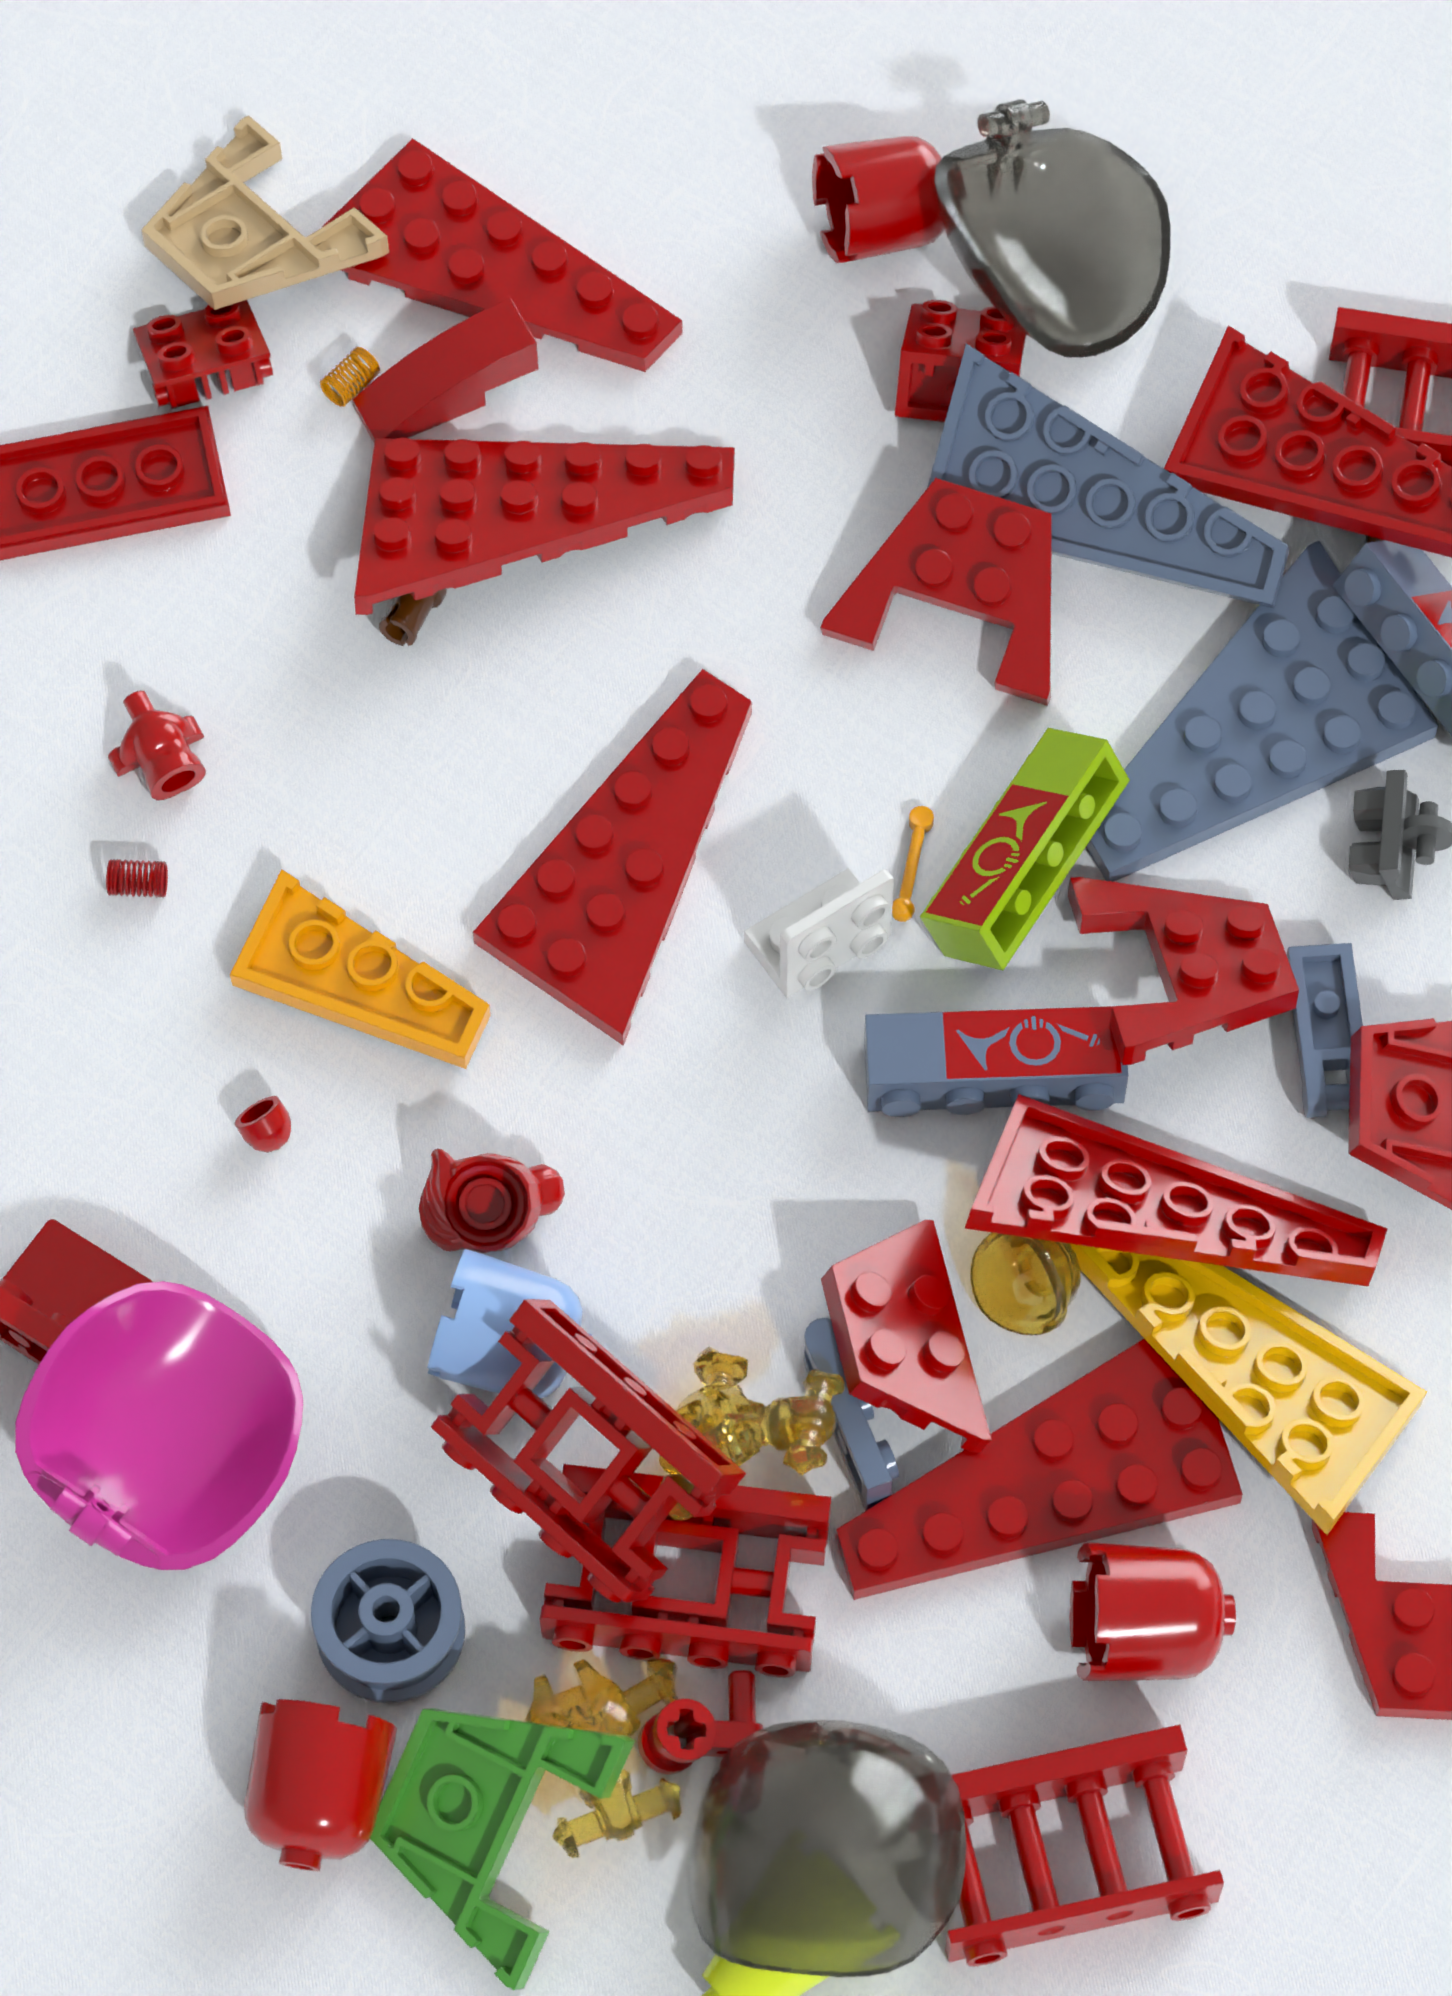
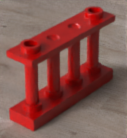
(1395, 344)
(1083, 1777)

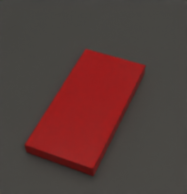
(109, 482)

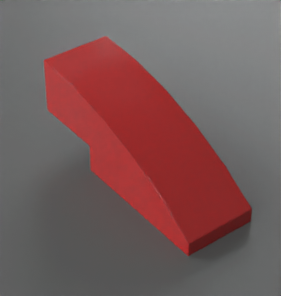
(449, 374)

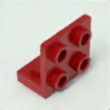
(935, 349)
(54, 1285)

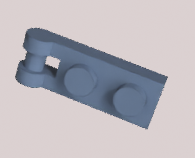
(1324, 1021)
(868, 1461)

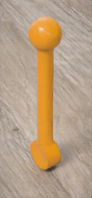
(920, 821)

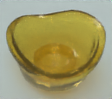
(1024, 1282)

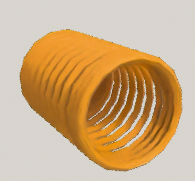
(371, 373)

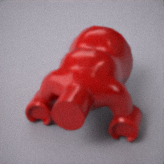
(160, 746)

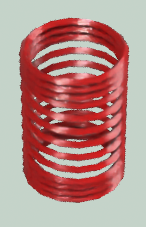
(117, 881)

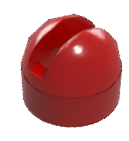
(265, 1125)

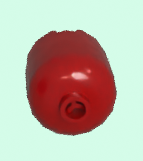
(877, 196)
(1147, 1613)
(315, 1781)

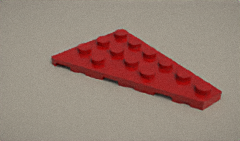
(466, 507)

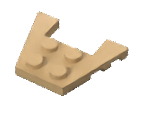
(235, 244)

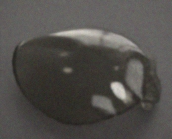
(1056, 229)
(827, 1850)

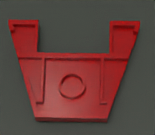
(971, 558)
(1212, 954)
(1404, 1103)
(1395, 1627)

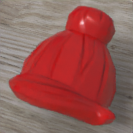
(485, 1201)

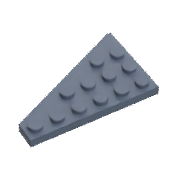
(1270, 720)

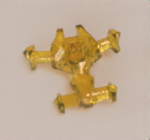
(744, 1426)
(603, 1707)

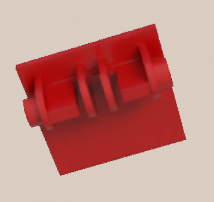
(203, 344)

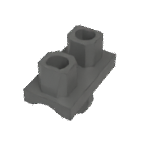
(1403, 832)

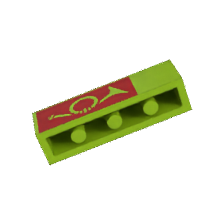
(1025, 848)

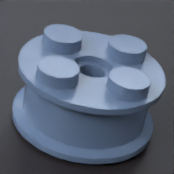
(395, 1657)

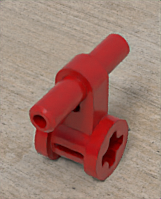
(698, 1726)

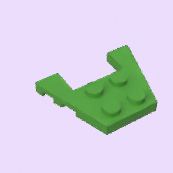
(461, 1806)

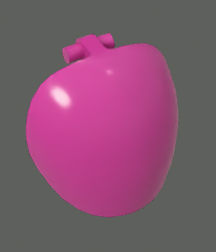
(160, 1425)

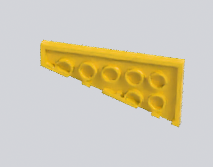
(1276, 1379)

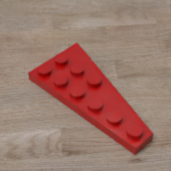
(1114, 1191)

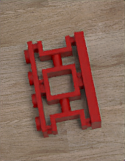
(623, 1413)
(694, 1627)

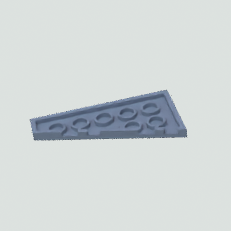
(1102, 494)

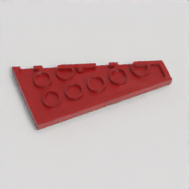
(472, 249)
(1309, 453)
(611, 880)
(1080, 1466)

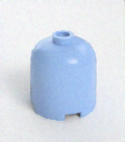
(485, 1299)

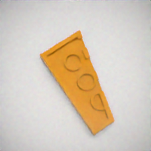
(332, 967)

